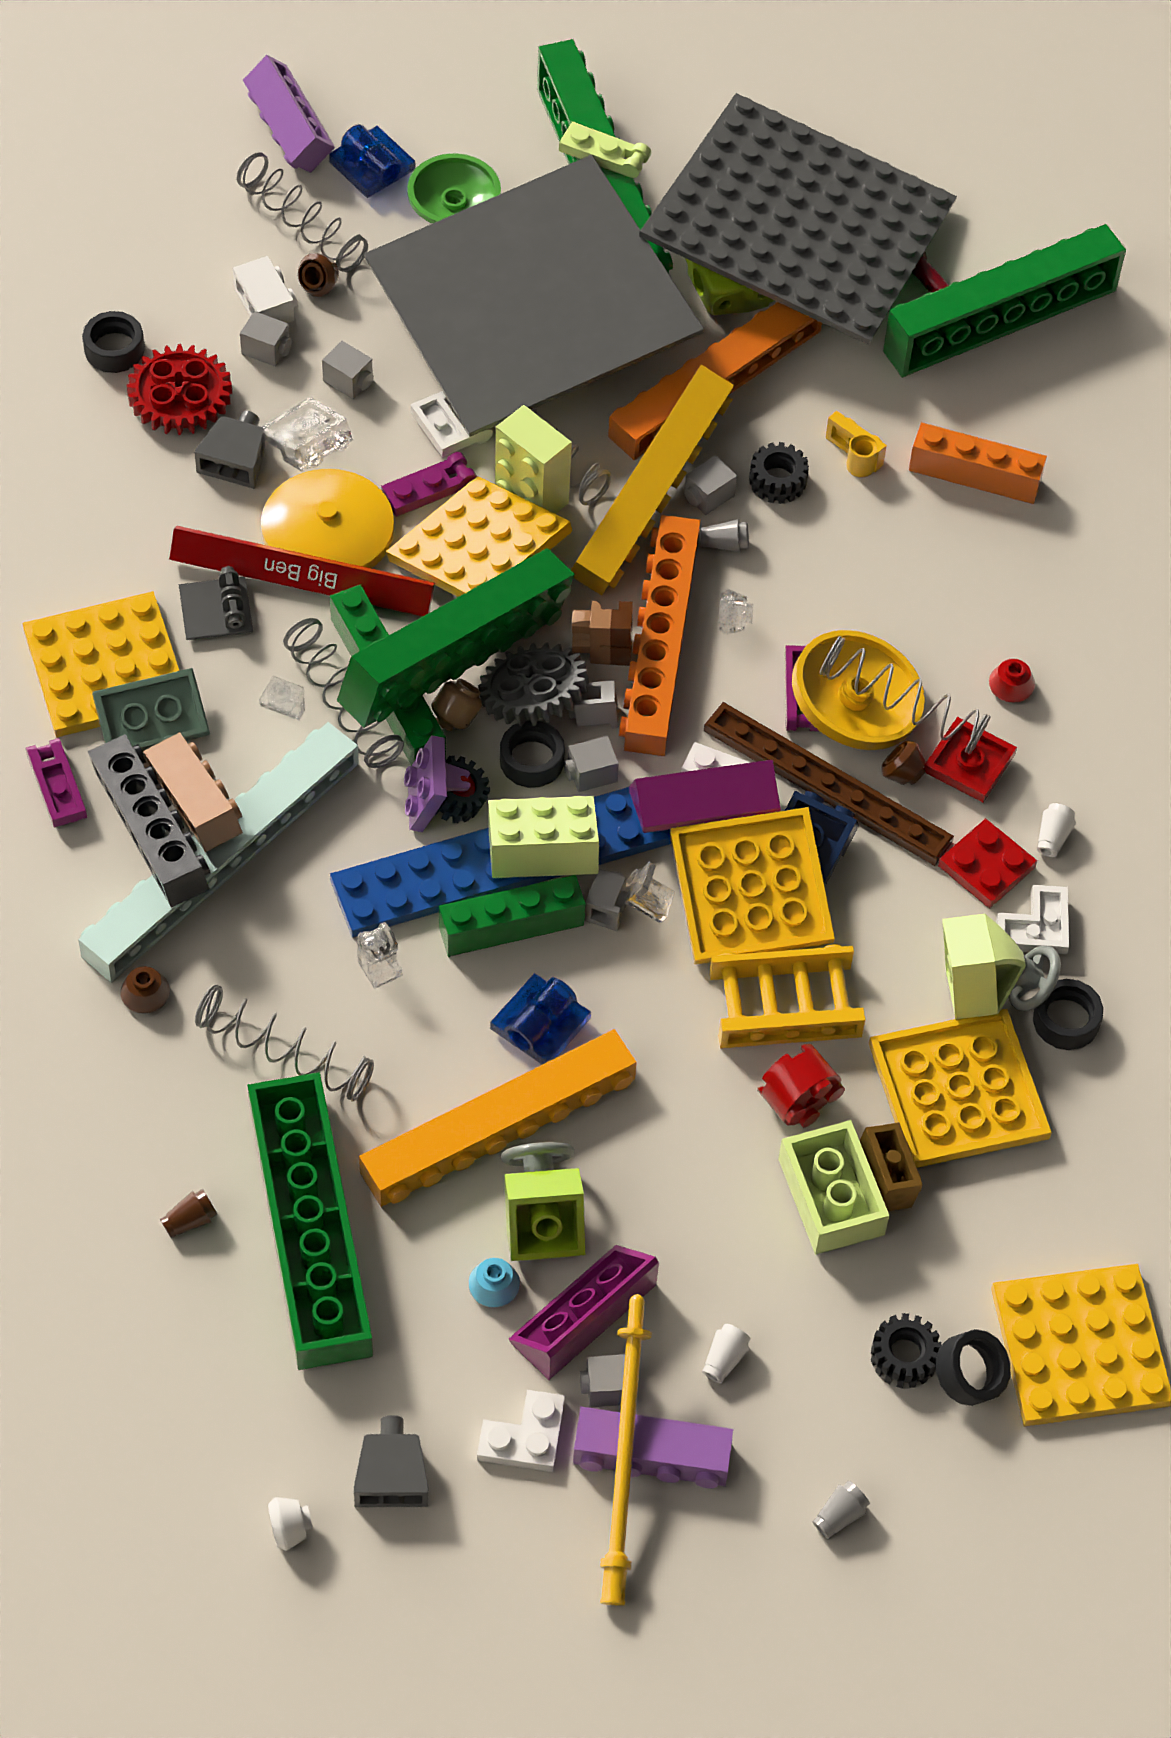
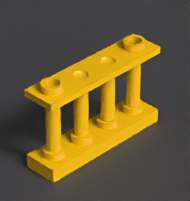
(780, 1028)

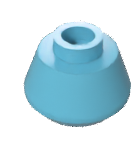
(494, 1282)

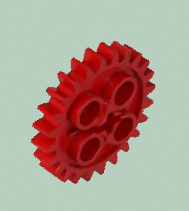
(179, 389)

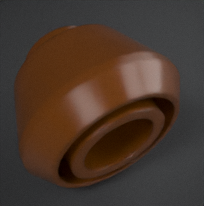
(317, 274)
(904, 764)
(145, 990)

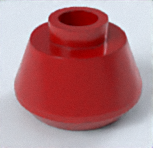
(1012, 681)

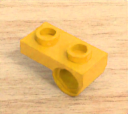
(864, 450)

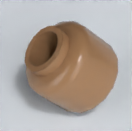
(456, 704)

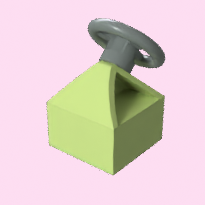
(989, 967)

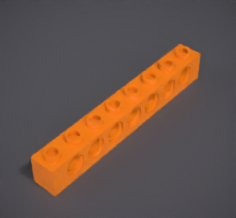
(666, 614)

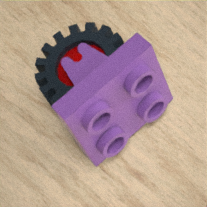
(442, 786)

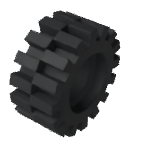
(905, 1330)

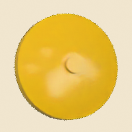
(330, 517)
(835, 706)

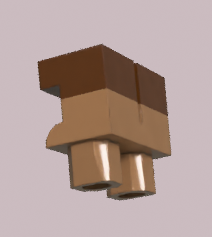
(604, 633)

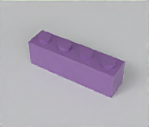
(288, 114)
(660, 1447)

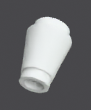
(1055, 828)
(726, 1351)

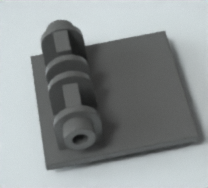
(216, 606)

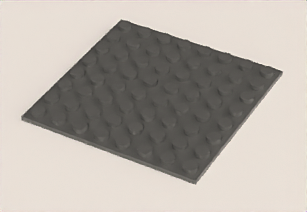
(799, 217)
(532, 294)

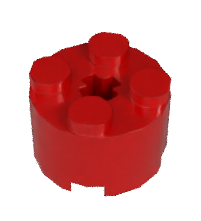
(801, 1086)

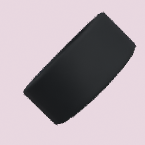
(109, 323)
(532, 775)
(1063, 1037)
(995, 1359)

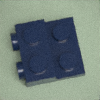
(831, 829)

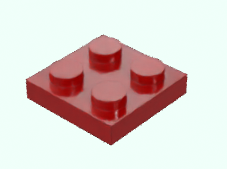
(971, 773)
(987, 863)

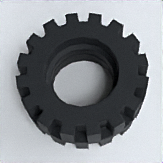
(783, 458)

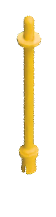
(616, 1561)

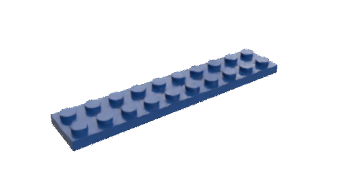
(460, 869)

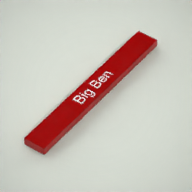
(300, 570)

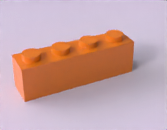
(977, 463)

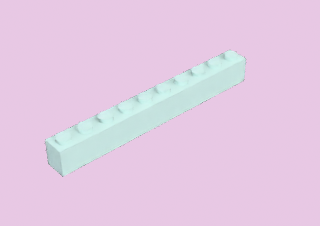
(266, 811)

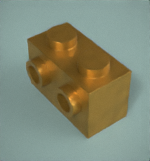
(892, 1165)

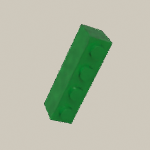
(511, 915)

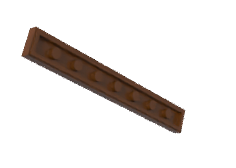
(830, 783)

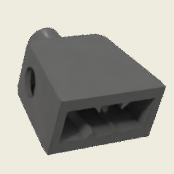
(233, 450)
(391, 1468)

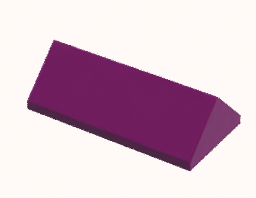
(705, 795)
(585, 1309)

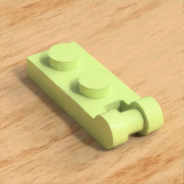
(607, 150)

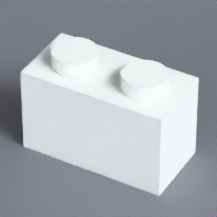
(263, 290)

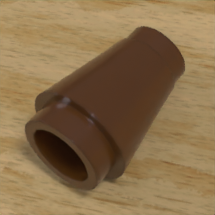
(189, 1214)

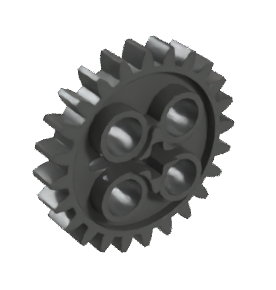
(533, 684)

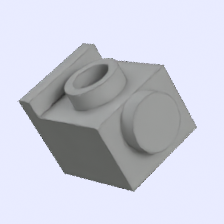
(597, 706)
(606, 899)

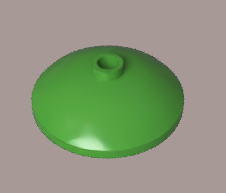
(450, 185)

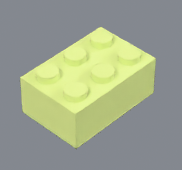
(533, 460)
(543, 836)
(833, 1187)

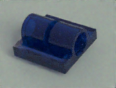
(370, 159)
(541, 1018)

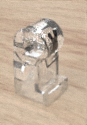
(378, 955)

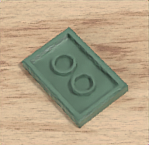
(152, 709)

